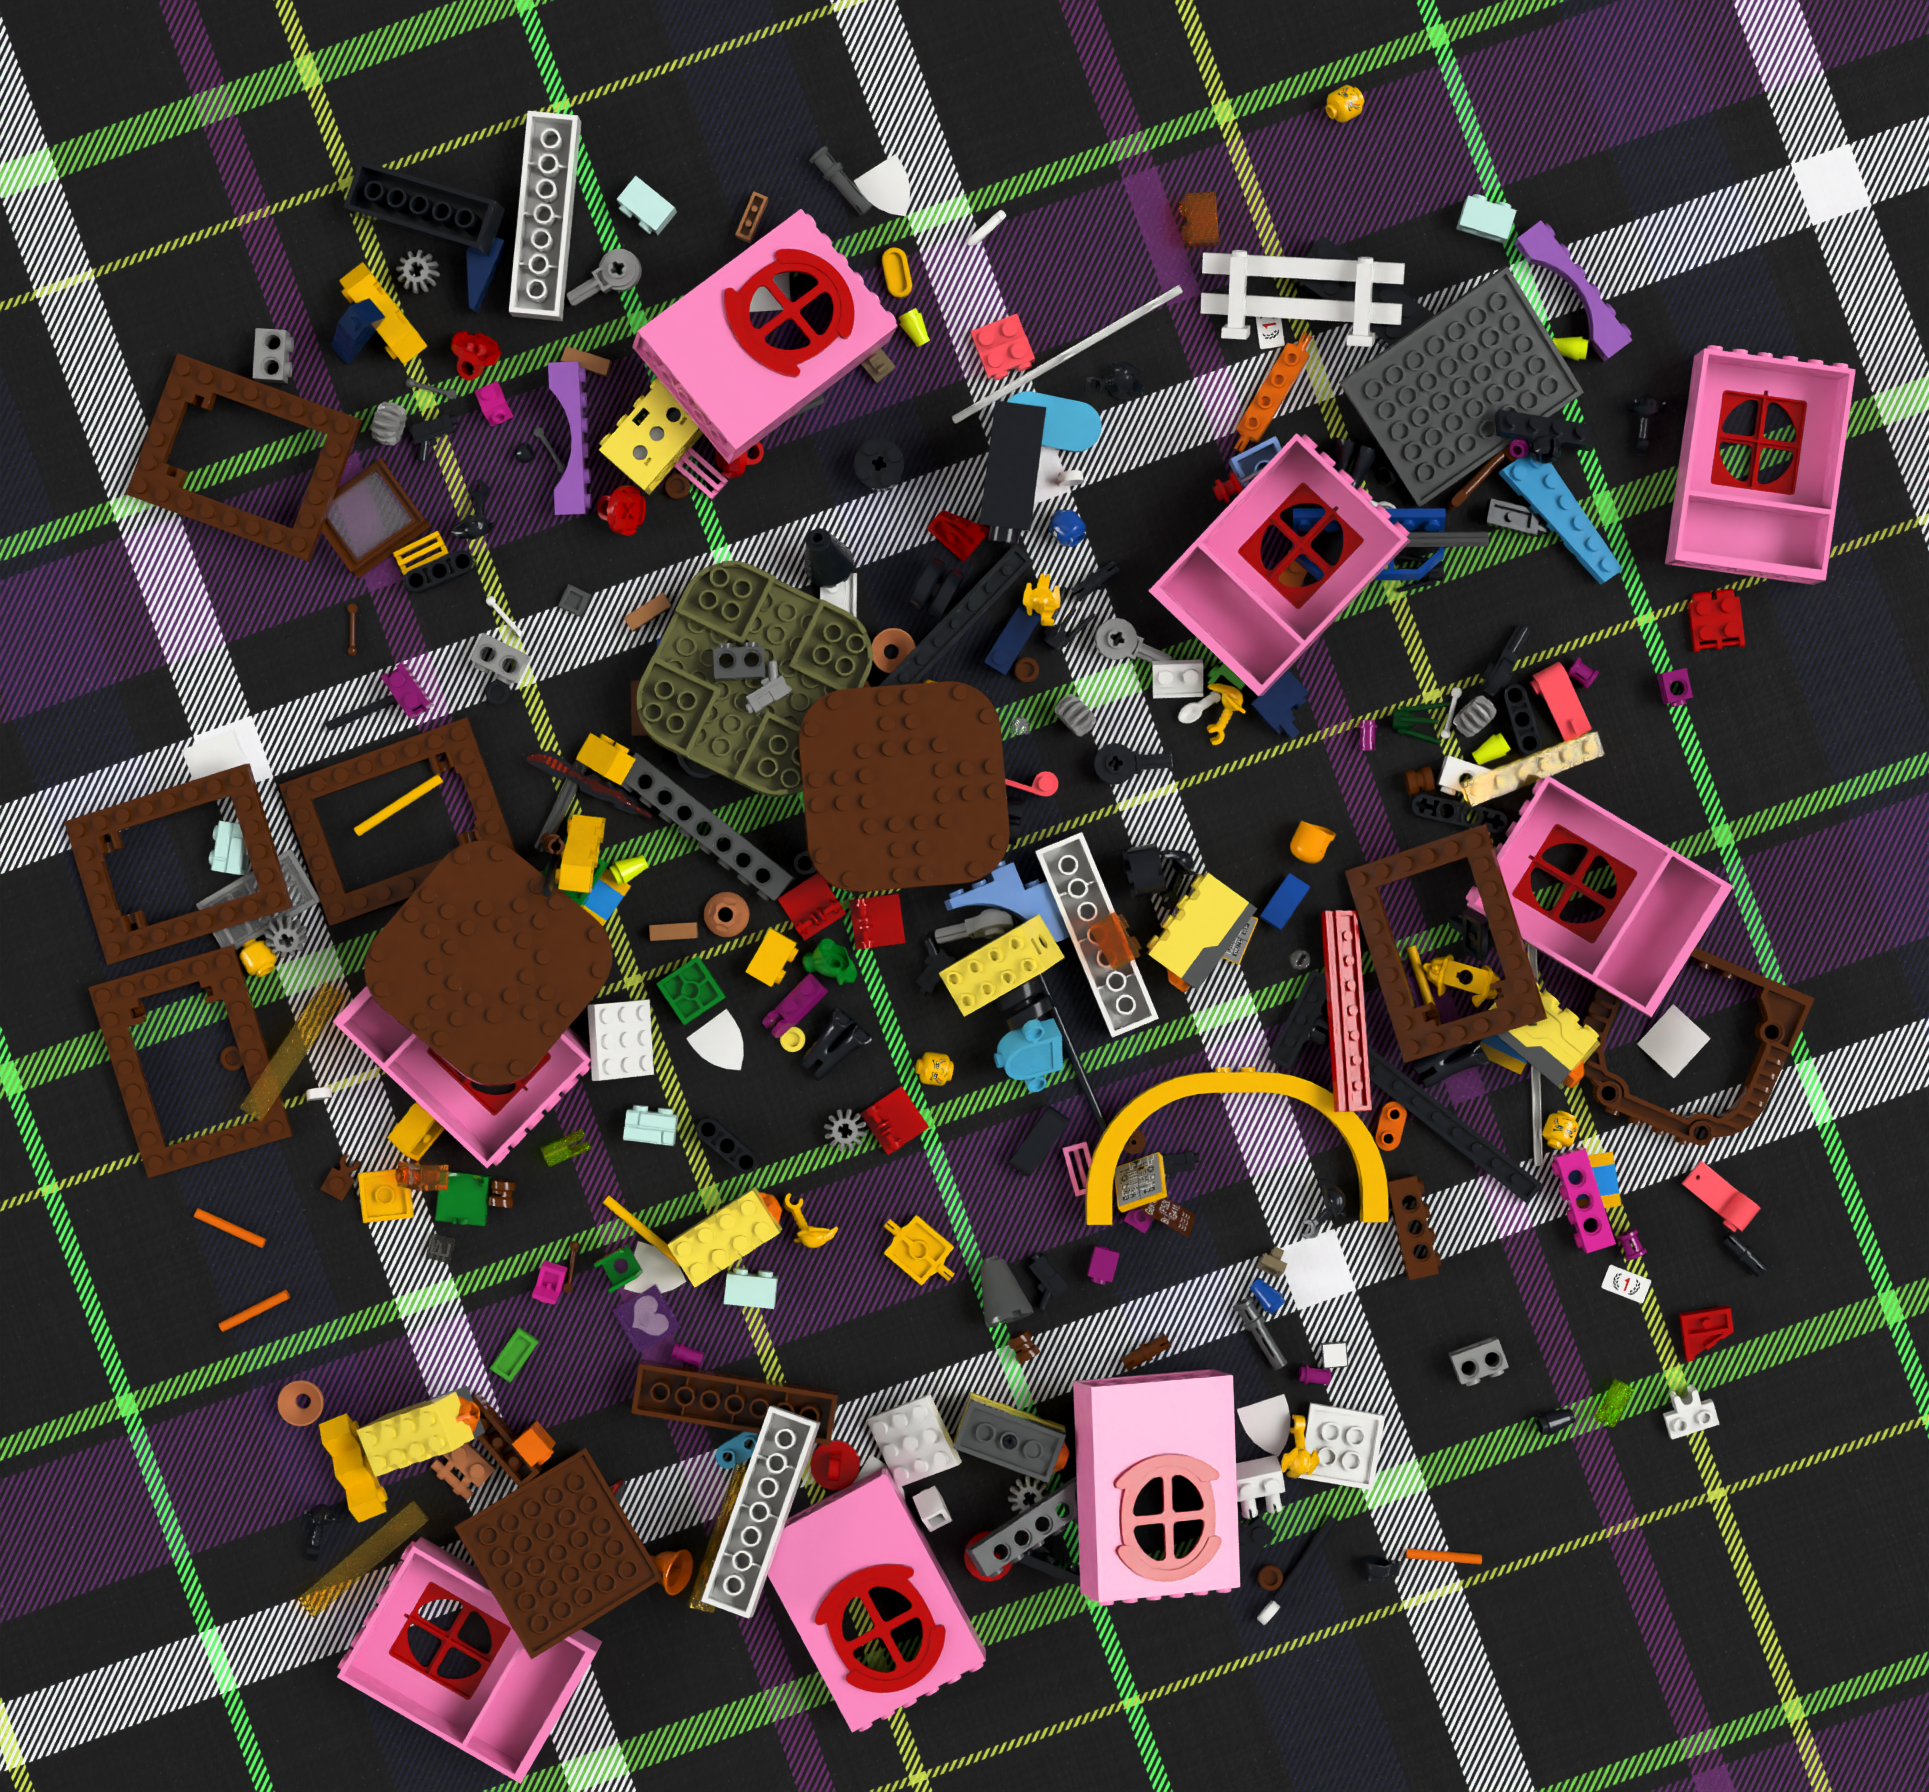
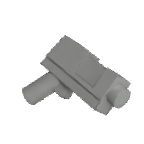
(773, 690)

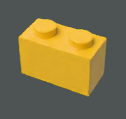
(605, 758)
(772, 957)
(415, 1132)

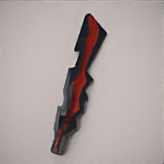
(558, 767)

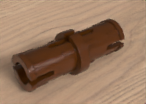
(552, 841)
(1146, 1352)

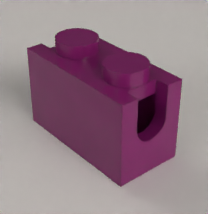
(407, 691)

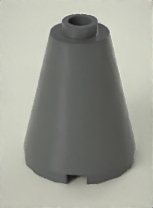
(1001, 1294)

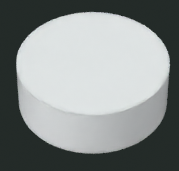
(1070, 478)
(318, 1093)
(1268, 1612)

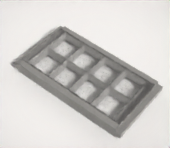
(300, 890)

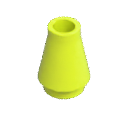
(914, 327)
(1572, 347)
(1492, 749)
(627, 869)

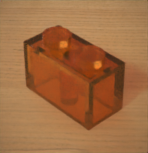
(1200, 220)
(1114, 940)
(422, 1175)

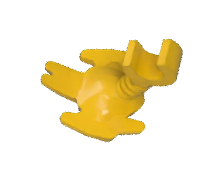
(1042, 599)
(1232, 701)
(808, 1235)
(1299, 1460)

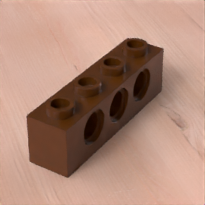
(1414, 1266)
(499, 1440)

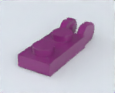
(795, 1005)

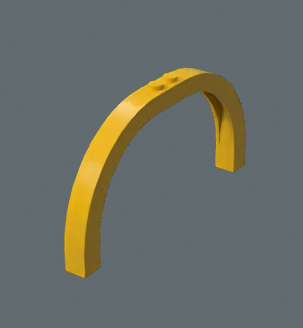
(1369, 1164)

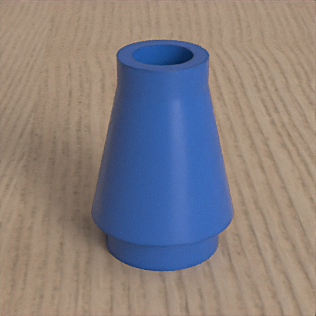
(1267, 1296)

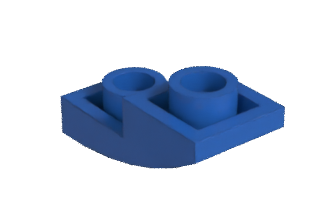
(1284, 902)

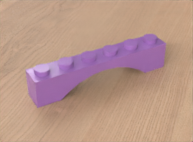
(1542, 249)
(571, 491)

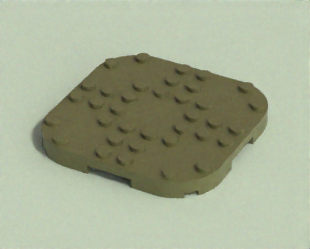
(707, 719)

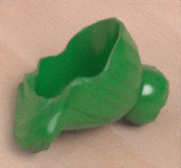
(831, 961)

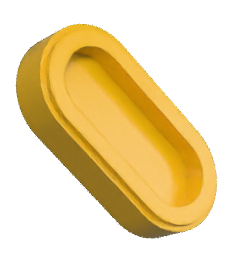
(897, 273)

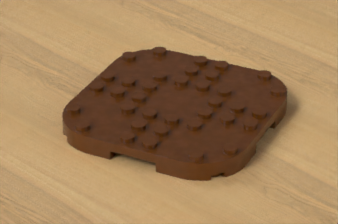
(903, 786)
(488, 963)

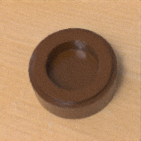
(677, 486)
(1026, 670)
(231, 1058)
(1270, 1577)

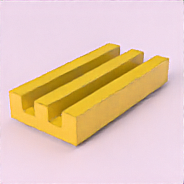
(401, 562)

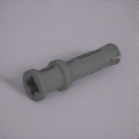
(833, 172)
(1255, 1323)

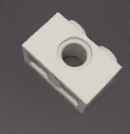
(1451, 771)

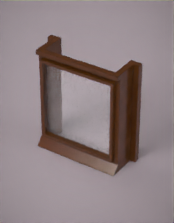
(371, 519)

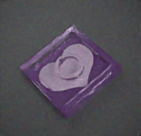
(646, 1318)

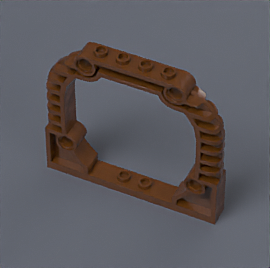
(1779, 1007)

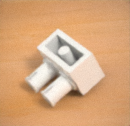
(1259, 1479)

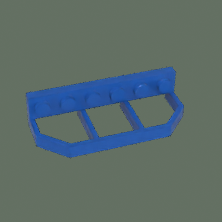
(1411, 519)

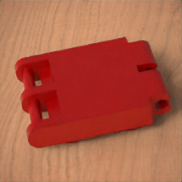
(1715, 619)

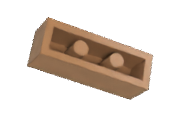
(752, 217)
(591, 362)
(648, 612)
(673, 931)

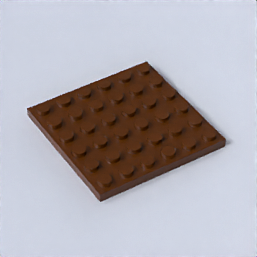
(558, 1553)

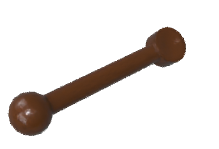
(352, 608)
(568, 1286)

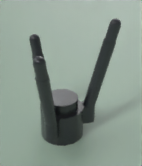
(1433, 575)
(1056, 635)

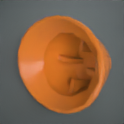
(675, 1569)

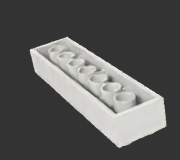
(545, 216)
(1082, 902)
(760, 1512)

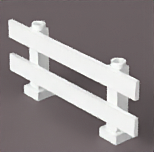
(1360, 311)

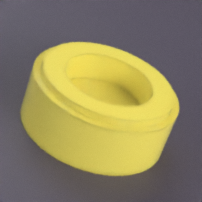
(793, 1039)

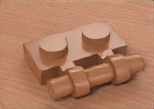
(470, 1463)

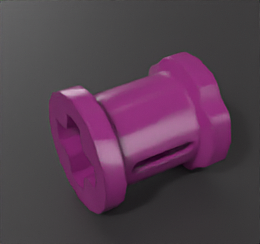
(1582, 673)
(1631, 1235)

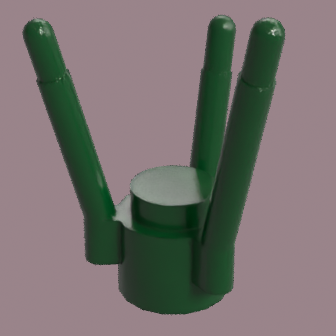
(1403, 720)

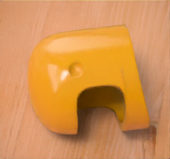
(1311, 842)

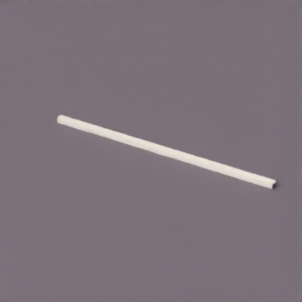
(1067, 354)
(1536, 1085)

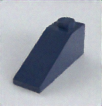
(481, 272)
(356, 329)
(1012, 640)

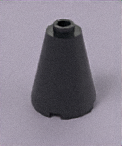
(827, 559)

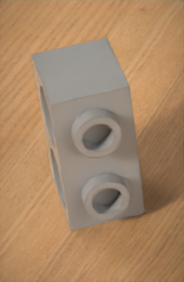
(265, 356)
(502, 654)
(1477, 1353)

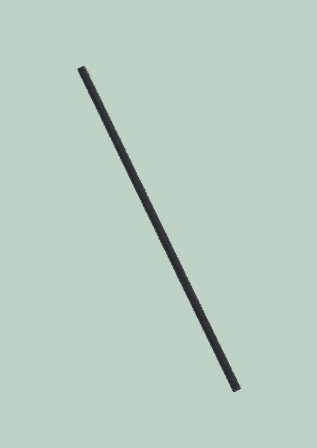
(1072, 1054)

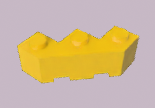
(395, 329)
(580, 853)
(352, 1468)

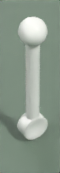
(491, 602)
(1456, 693)

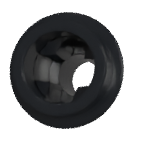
(1554, 1421)

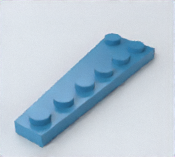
(1558, 507)

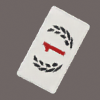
(1270, 332)
(1626, 1284)

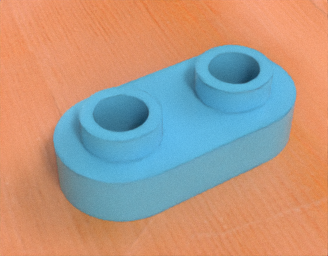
(737, 1448)

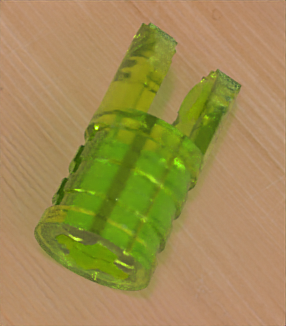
(561, 1151)
(1614, 1403)

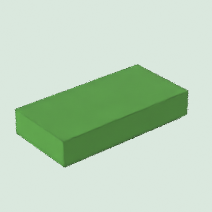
(514, 1354)

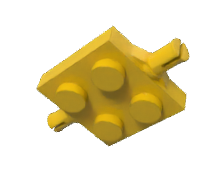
(919, 1249)

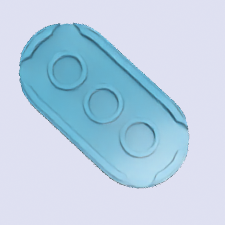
(1068, 422)

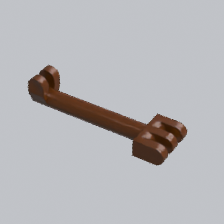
(1480, 476)

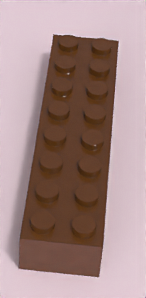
(727, 1398)

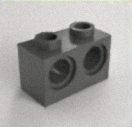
(739, 669)

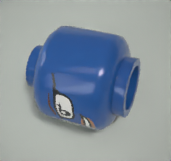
(1067, 528)

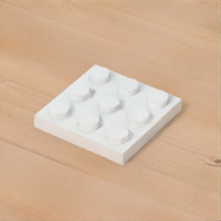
(620, 1040)
(913, 1440)
(1345, 1444)

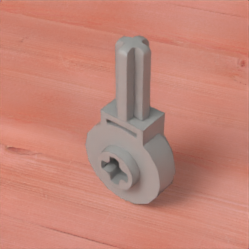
(607, 279)
(1130, 646)
(989, 924)

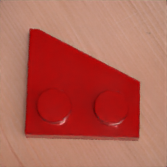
(957, 533)
(1704, 1328)

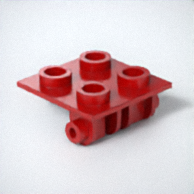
(811, 906)
(877, 921)
(894, 1120)

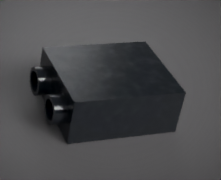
(1012, 470)

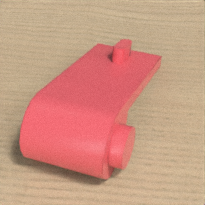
(1561, 700)
(1044, 784)
(1721, 1197)

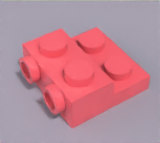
(1003, 347)

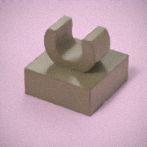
(878, 365)
(1271, 1263)

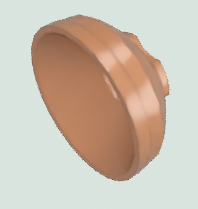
(896, 637)
(740, 914)
(292, 1411)

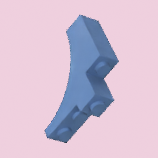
(1008, 894)

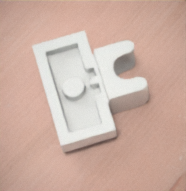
(1689, 1414)

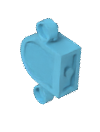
(1031, 1053)

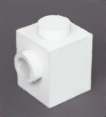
(932, 1508)

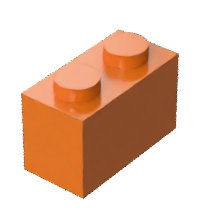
(534, 1444)

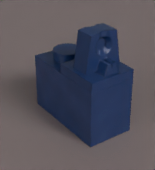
(1276, 704)

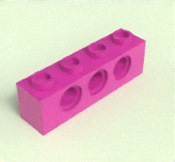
(1601, 1235)

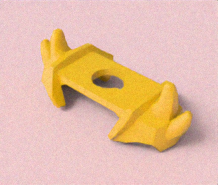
(1443, 972)

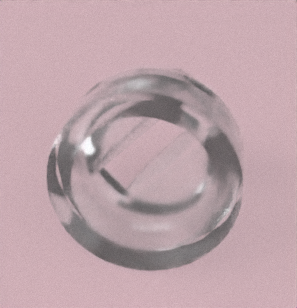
(1020, 726)
(1295, 956)

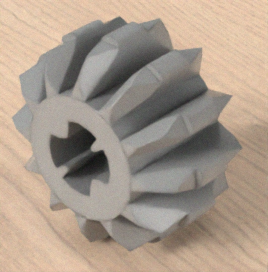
(427, 271)
(388, 423)
(1075, 715)
(1474, 716)
(277, 940)
(837, 1134)
(1019, 1496)

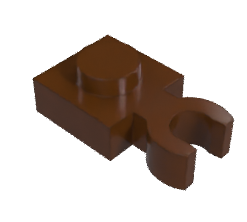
(339, 1180)

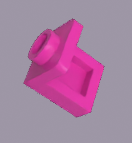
(493, 404)
(549, 1282)

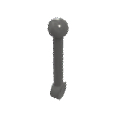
(451, 394)
(539, 433)

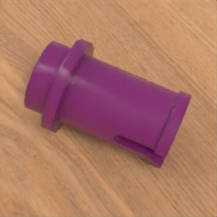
(1519, 448)
(1367, 734)
(687, 1354)
(1314, 1375)

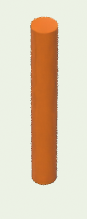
(230, 1228)
(254, 1310)
(1443, 1556)

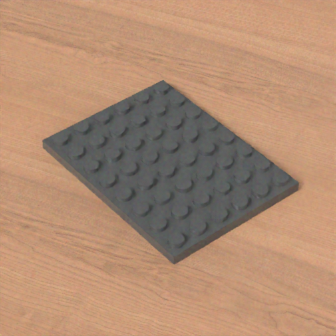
(1441, 384)

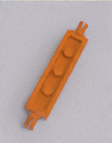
(1272, 392)

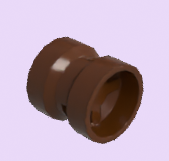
(1419, 780)
(501, 1193)
(1023, 1346)

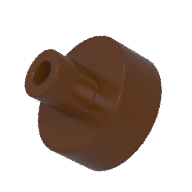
(1138, 1146)

